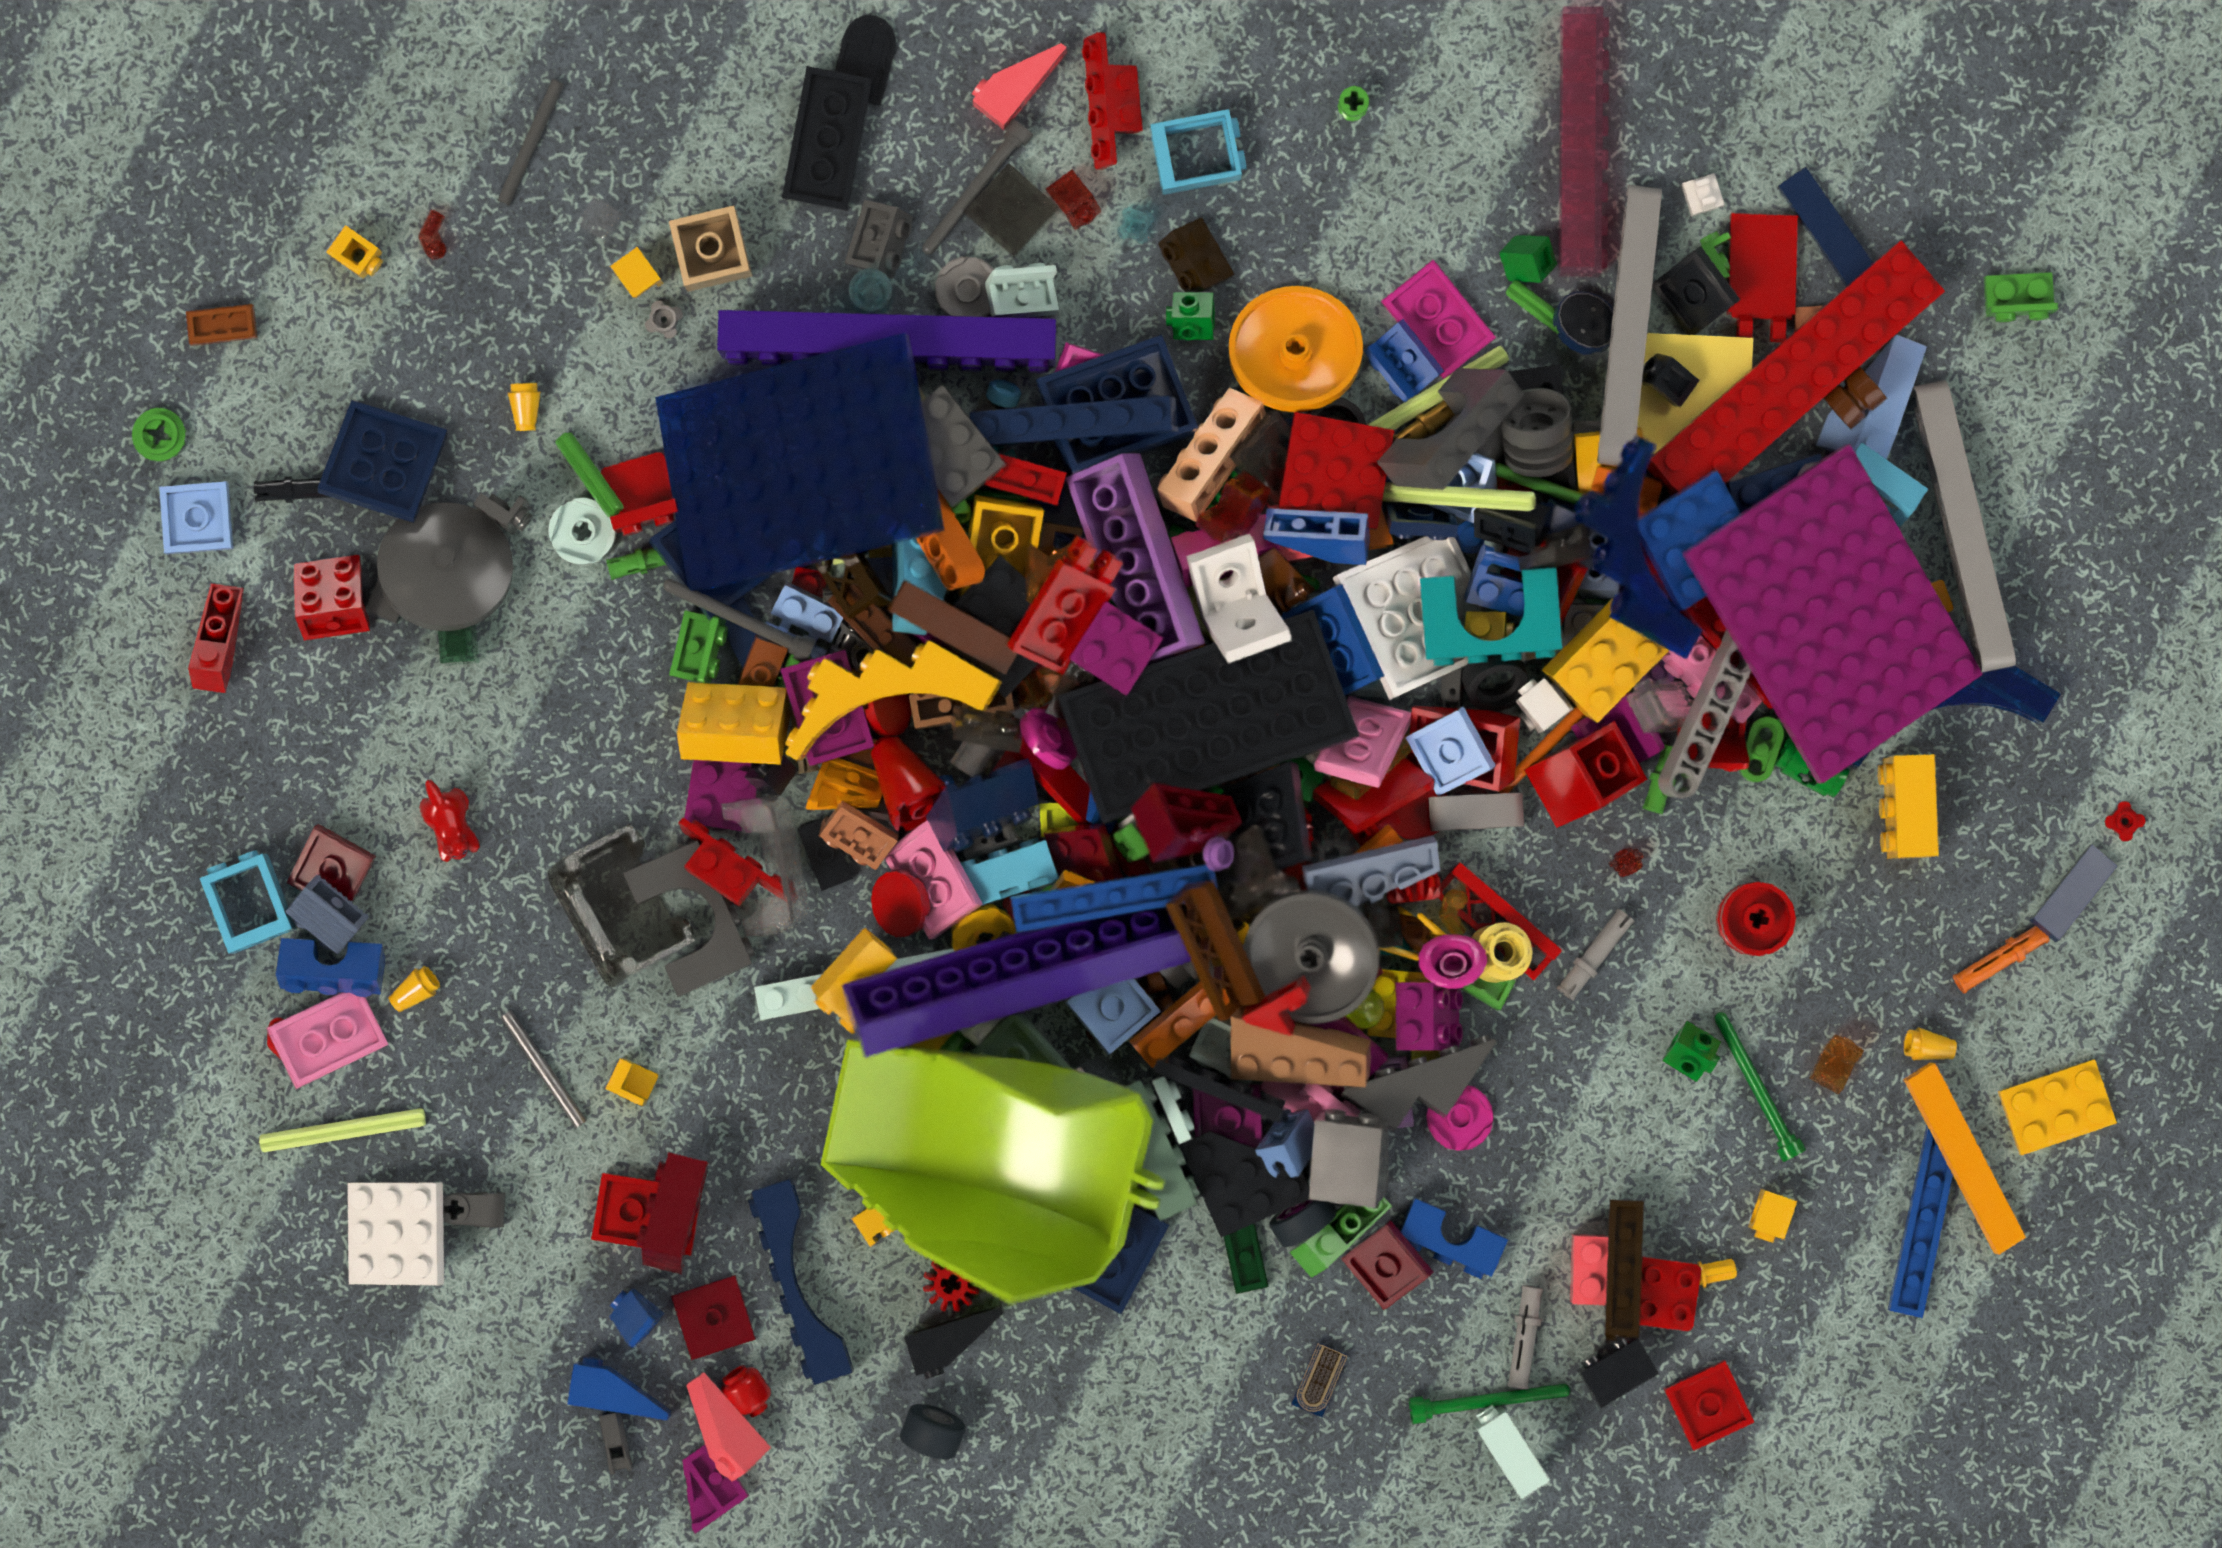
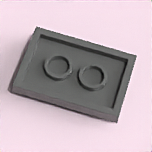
(958, 449)

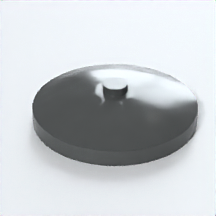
(445, 567)
(1318, 939)

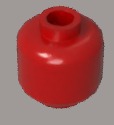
(746, 1390)

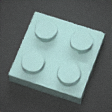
(1179, 1120)

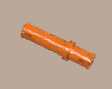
(2012, 951)

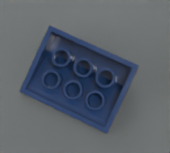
(1128, 373)

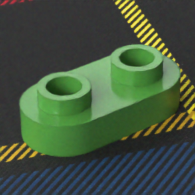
(1763, 750)

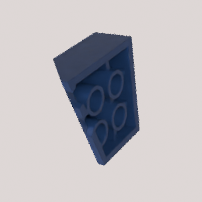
(984, 806)

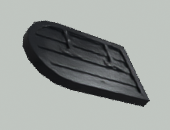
(868, 52)

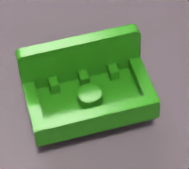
(698, 648)

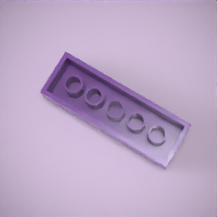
(1124, 518)

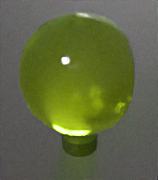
(1368, 1012)

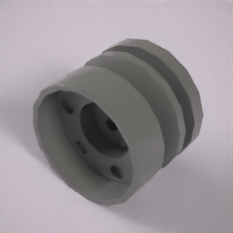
(1538, 434)

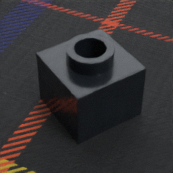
(771, 777)

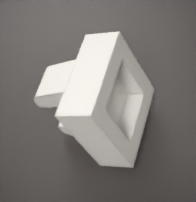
(1702, 194)

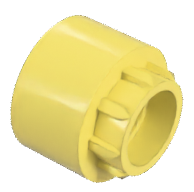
(1516, 948)

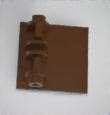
(1282, 581)

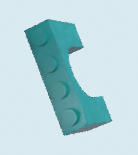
(1448, 639)

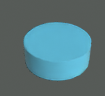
(1003, 393)

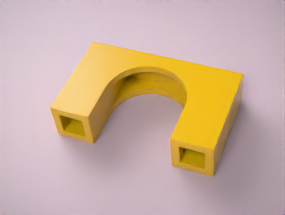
(860, 959)

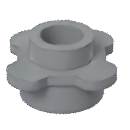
(660, 310)

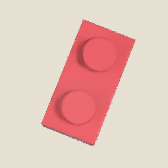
(1589, 1269)

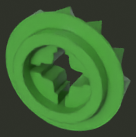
(153, 420)

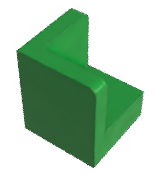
(1528, 258)

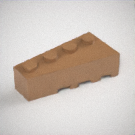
(1305, 1057)

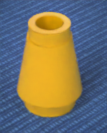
(524, 405)
(414, 989)
(1926, 1045)

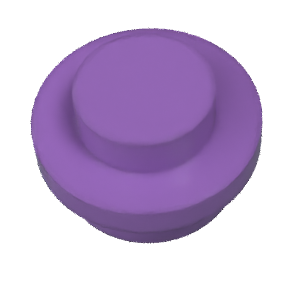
(1218, 853)

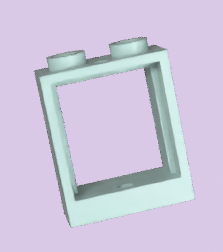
(1510, 1450)

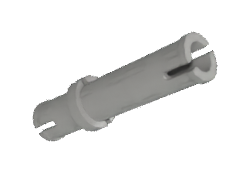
(1586, 966)
(1525, 1336)

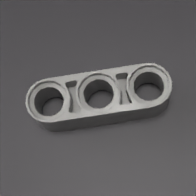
(1476, 811)

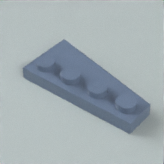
(1374, 872)

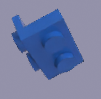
(1403, 361)

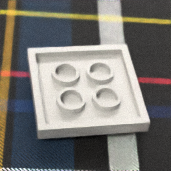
(395, 1233)

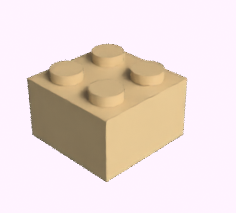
(710, 248)

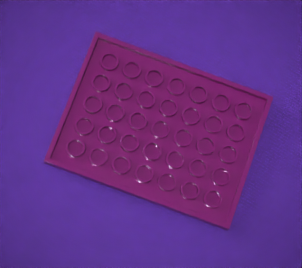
(1833, 613)

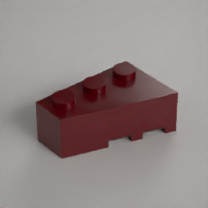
(1182, 820)
(672, 1212)

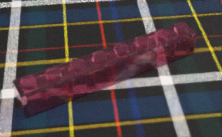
(1581, 142)

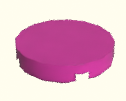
(1046, 739)
(1450, 1129)

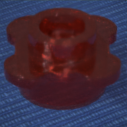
(1627, 861)

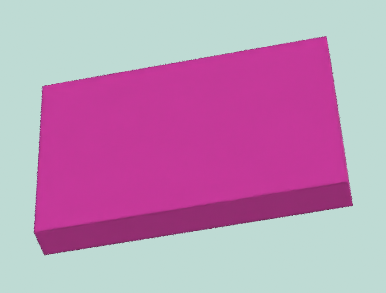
(1439, 317)

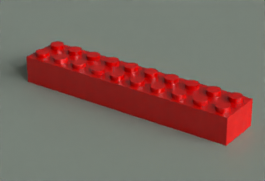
(1799, 371)

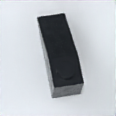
(943, 1343)

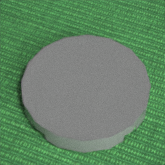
(968, 298)

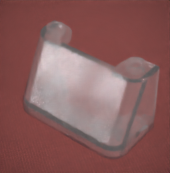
(774, 821)

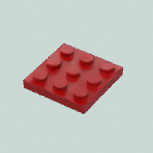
(1334, 467)

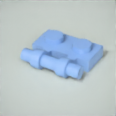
(808, 613)

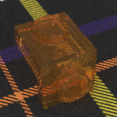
(1836, 1063)

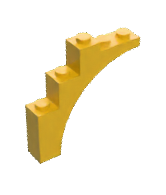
(883, 676)

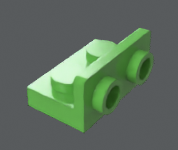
(2019, 295)

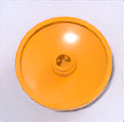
(1295, 348)

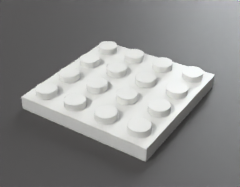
(1390, 608)

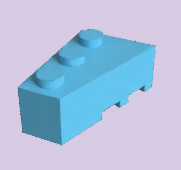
(912, 565)
(1012, 872)

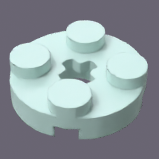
(566, 542)

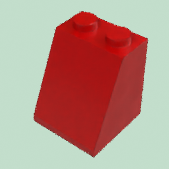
(1586, 774)

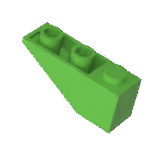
(1332, 1241)

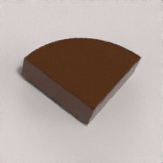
(1414, 932)

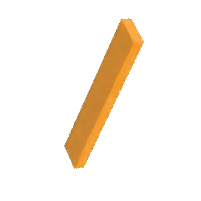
(1964, 1158)

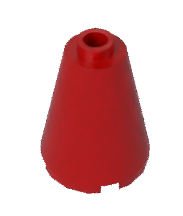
(905, 782)

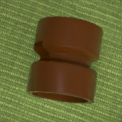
(1855, 397)

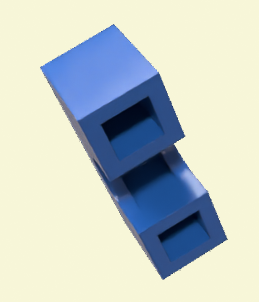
(358, 973)
(1478, 1252)

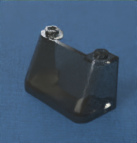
(604, 914)

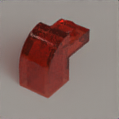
(1236, 510)

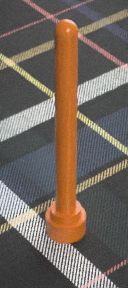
(1545, 746)

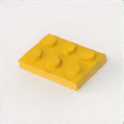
(2057, 1107)

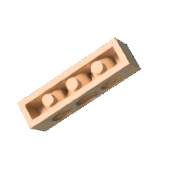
(1209, 470)

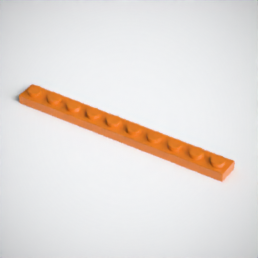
(1194, 1007)

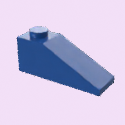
(1321, 534)
(634, 1316)
(608, 1390)

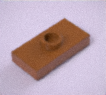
(221, 324)
(762, 663)

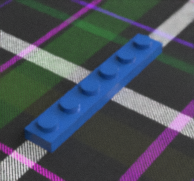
(1104, 897)
(1921, 1231)

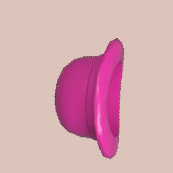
(1452, 960)

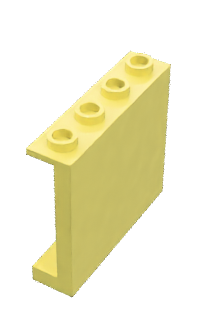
(1711, 359)

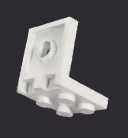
(1237, 602)

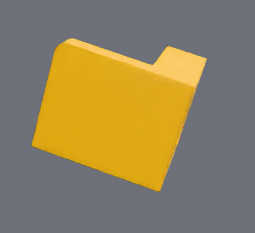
(636, 273)
(632, 1081)

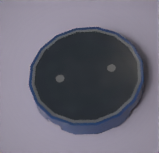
(1584, 322)

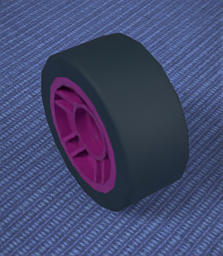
(1301, 1221)

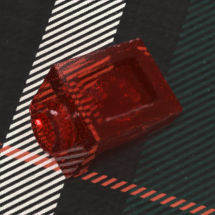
(1074, 200)

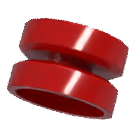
(1775, 922)

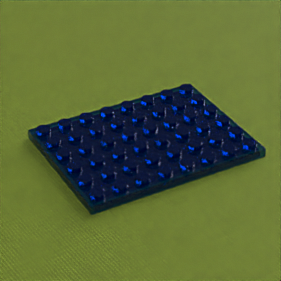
(799, 463)

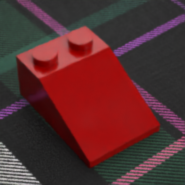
(1497, 732)

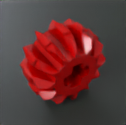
(1420, 891)
(953, 1296)

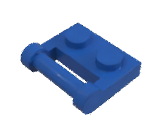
(1495, 589)

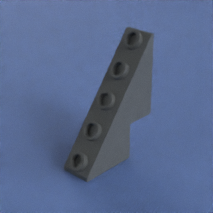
(1431, 1082)

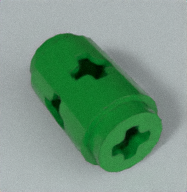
(1792, 764)

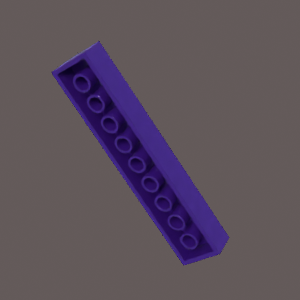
(933, 339)
(1008, 977)

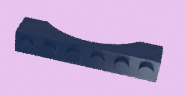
(1078, 420)
(823, 1348)

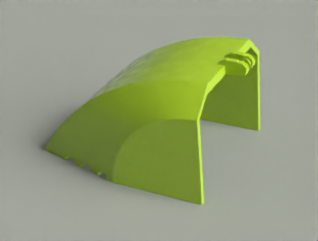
(993, 1163)

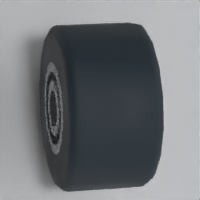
(932, 1431)

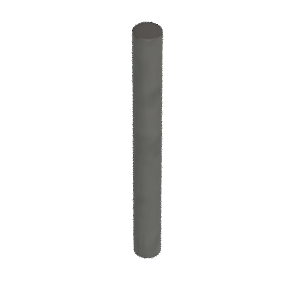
(543, 1069)

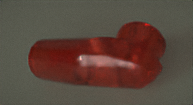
(430, 237)

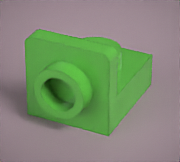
(1710, 244)

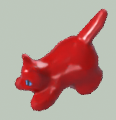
(446, 816)

